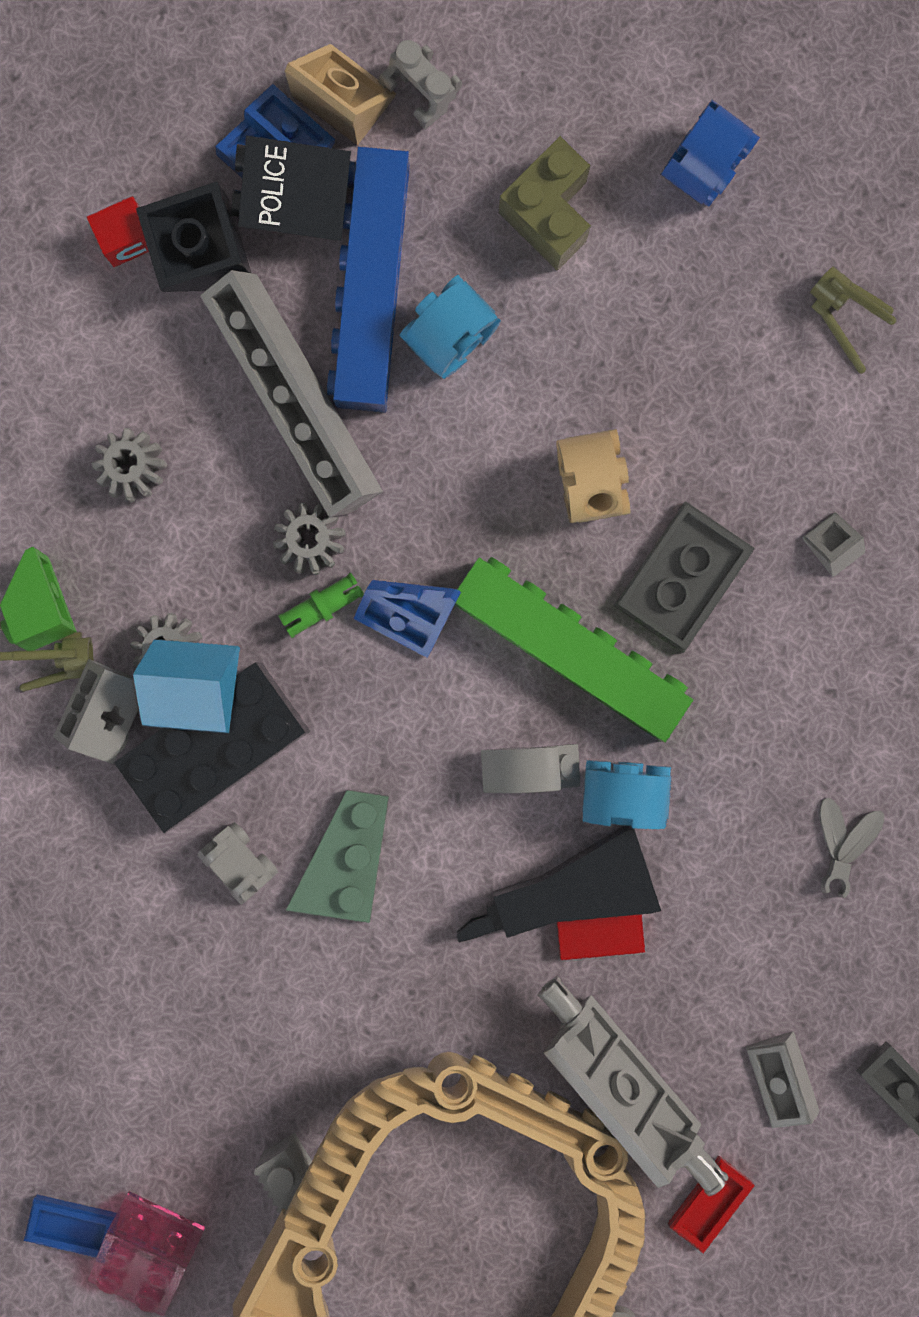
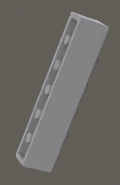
(291, 393)

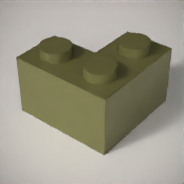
(539, 205)

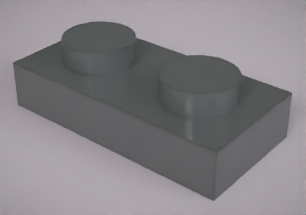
(894, 1082)

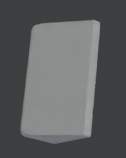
(783, 1081)

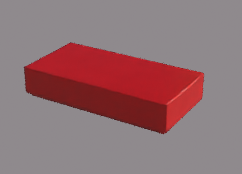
(600, 937)
(704, 1216)

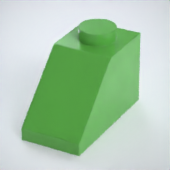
(35, 604)

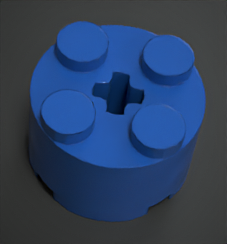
(710, 154)

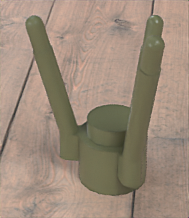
(835, 291)
(70, 655)

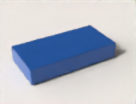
(67, 1225)

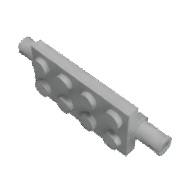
(626, 1091)

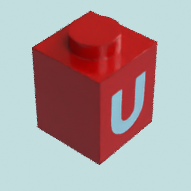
(119, 231)

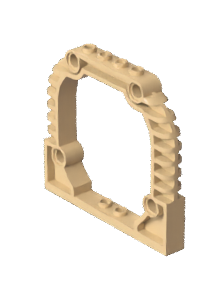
(290, 1286)

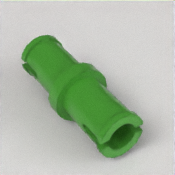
(321, 605)

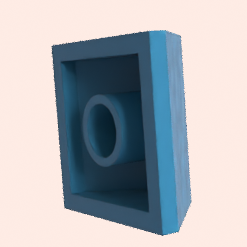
(187, 685)

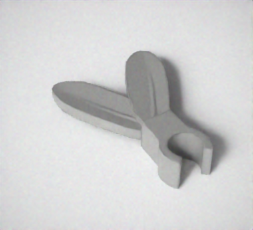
(845, 847)

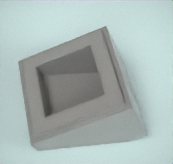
(835, 543)

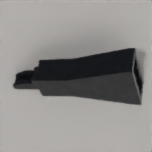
(593, 884)

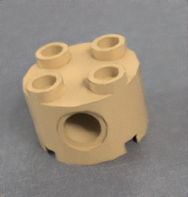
(593, 476)

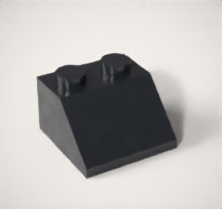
(192, 239)

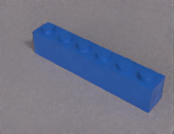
(371, 279)

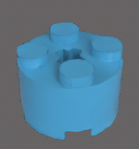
(450, 327)
(626, 794)

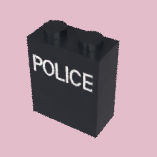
(291, 188)

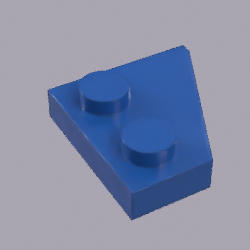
(407, 612)

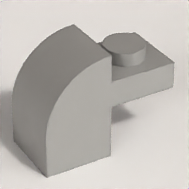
(530, 769)

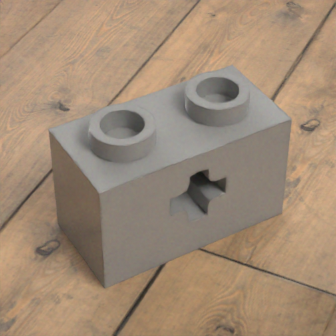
(83, 724)

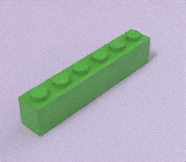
(572, 650)

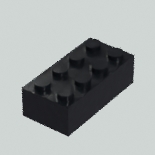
(188, 769)

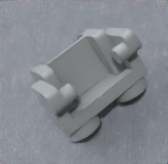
(414, 65)
(236, 864)

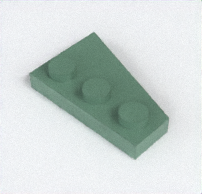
(346, 863)

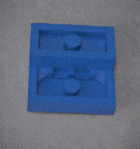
(275, 118)

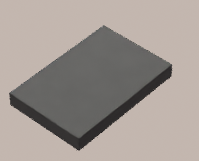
(684, 577)

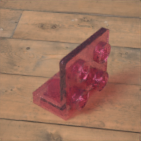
(145, 1254)

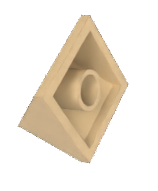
(338, 91)

